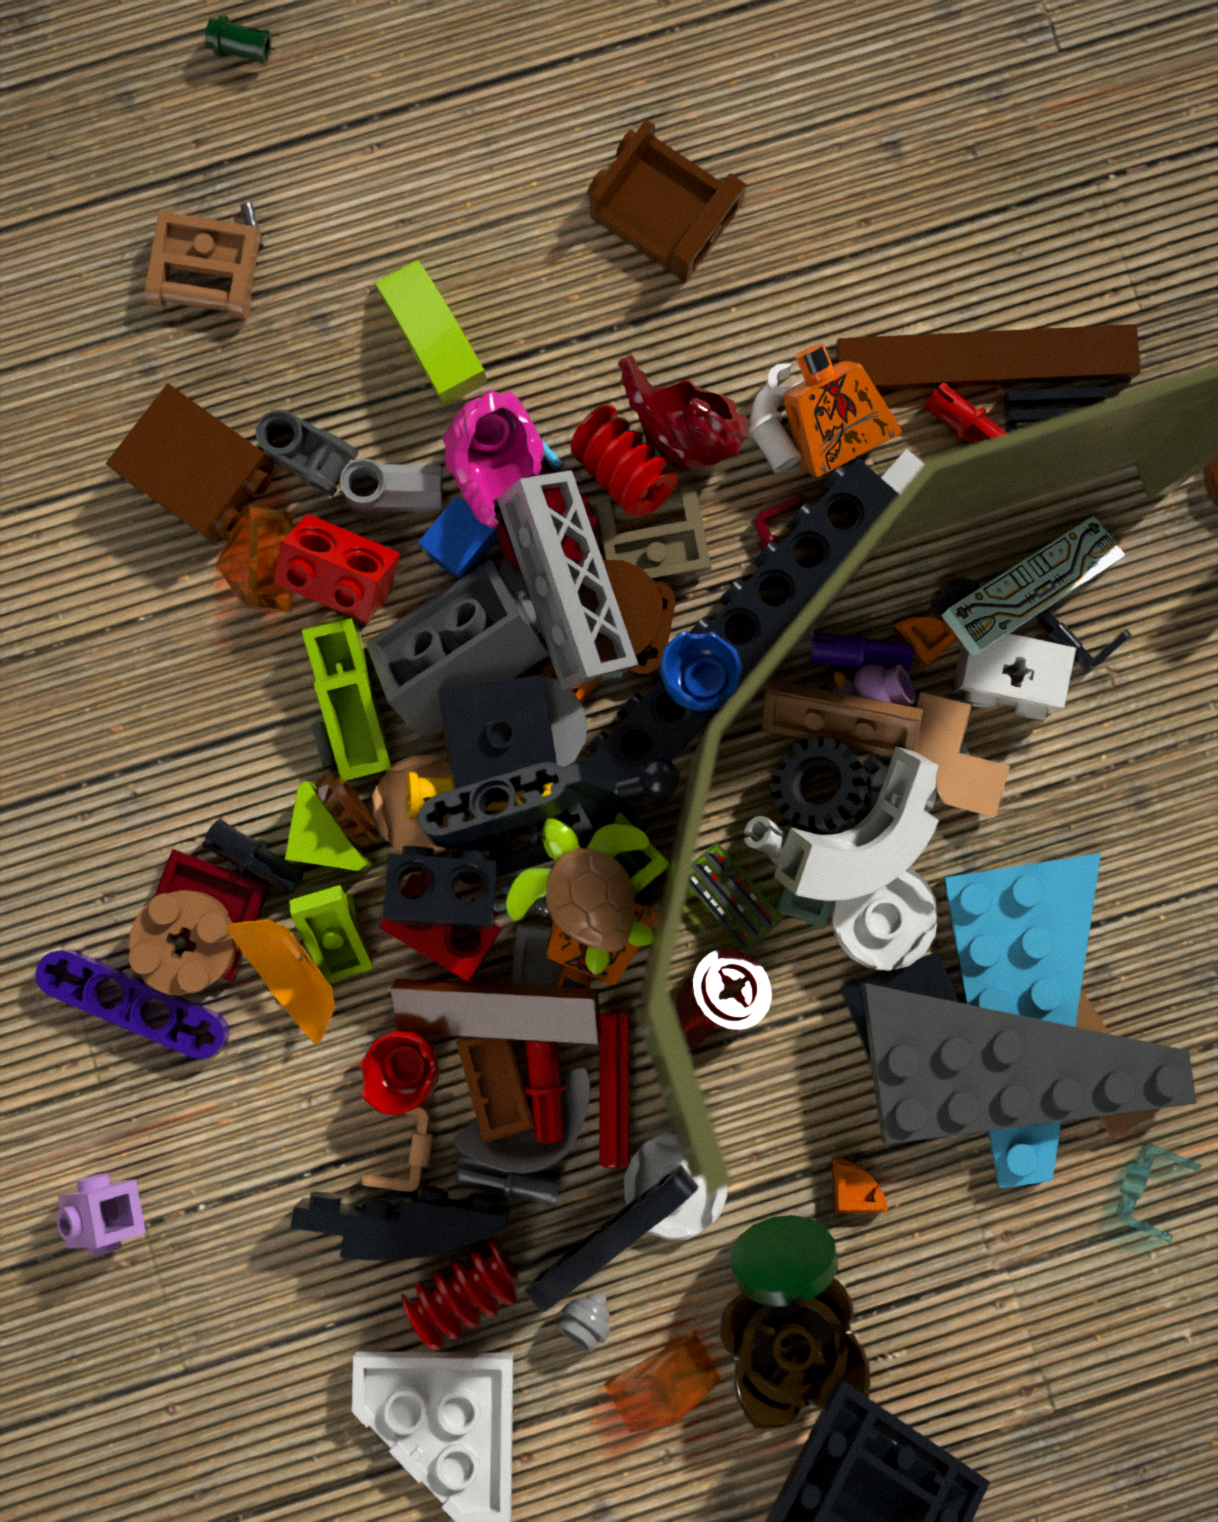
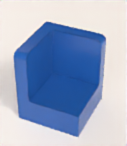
(458, 540)

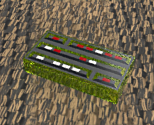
(732, 897)

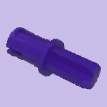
(858, 651)

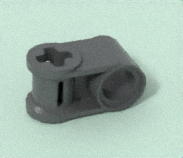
(313, 454)

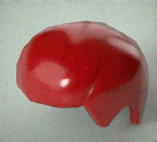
(399, 1072)

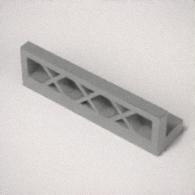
(551, 583)

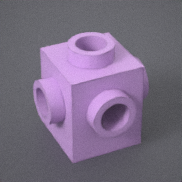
(100, 1214)

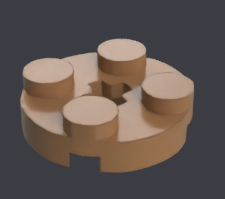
(155, 956)

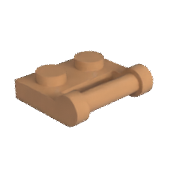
(206, 249)

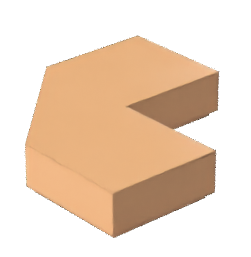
(961, 778)

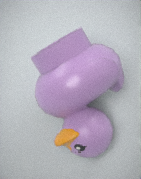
(876, 683)

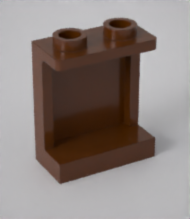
(663, 202)
(192, 464)

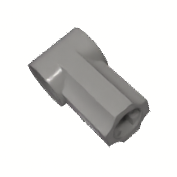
(399, 487)

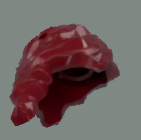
(684, 421)

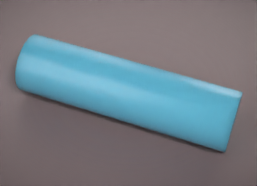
(551, 459)

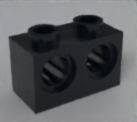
(439, 904)

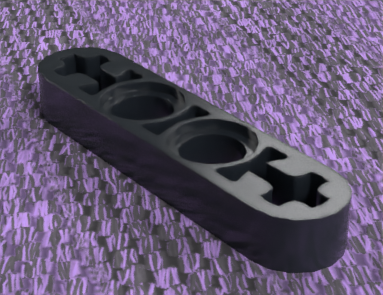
(611, 1238)

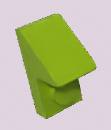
(332, 932)

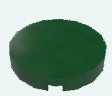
(784, 1260)

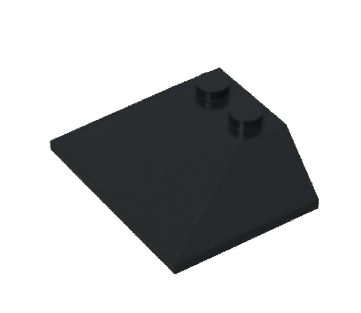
(874, 1469)

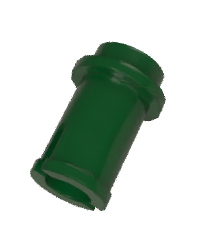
(237, 40)

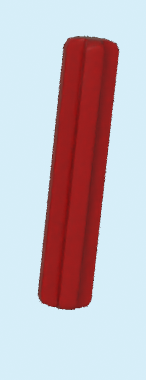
(614, 1091)

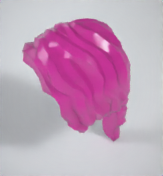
(491, 449)

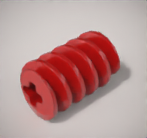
(622, 461)
(463, 1296)

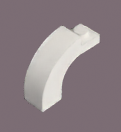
(872, 851)

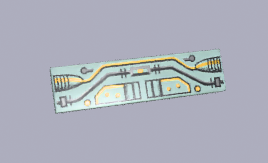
(1032, 586)

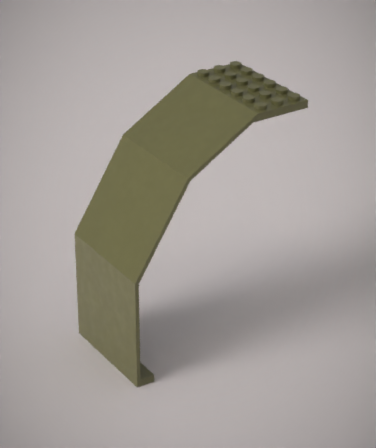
(1160, 429)

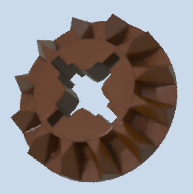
(346, 809)

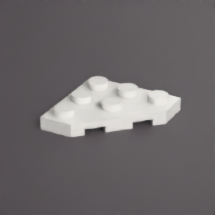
(444, 1423)

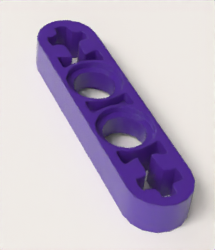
(131, 1008)

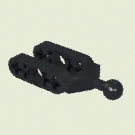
(576, 795)

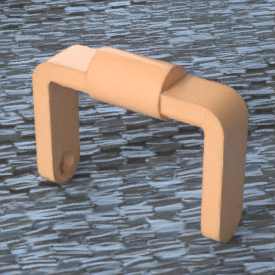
(419, 1157)

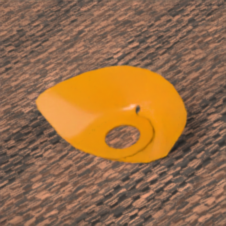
(293, 982)

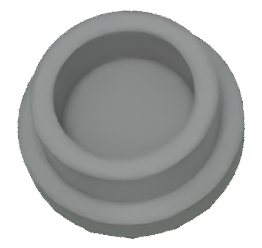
(585, 1321)

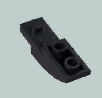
(423, 1228)

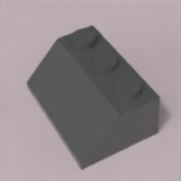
(453, 640)

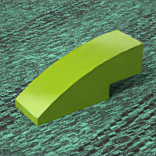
(432, 332)
(347, 697)

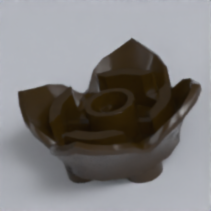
(779, 1385)

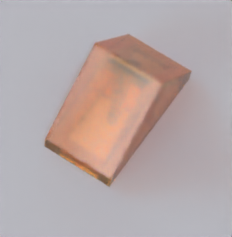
(664, 1385)

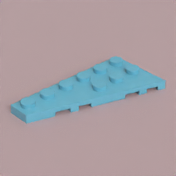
(1024, 954)

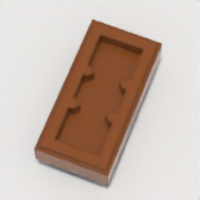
(495, 1087)

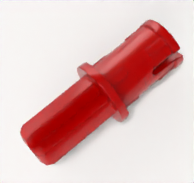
(962, 416)
(546, 1089)

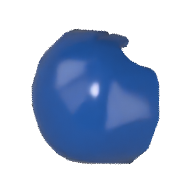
(700, 671)

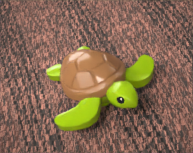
(586, 890)

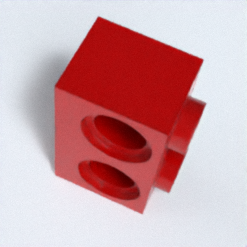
(336, 568)
(438, 941)

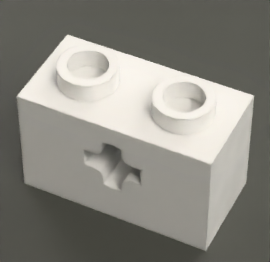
(1040, 663)

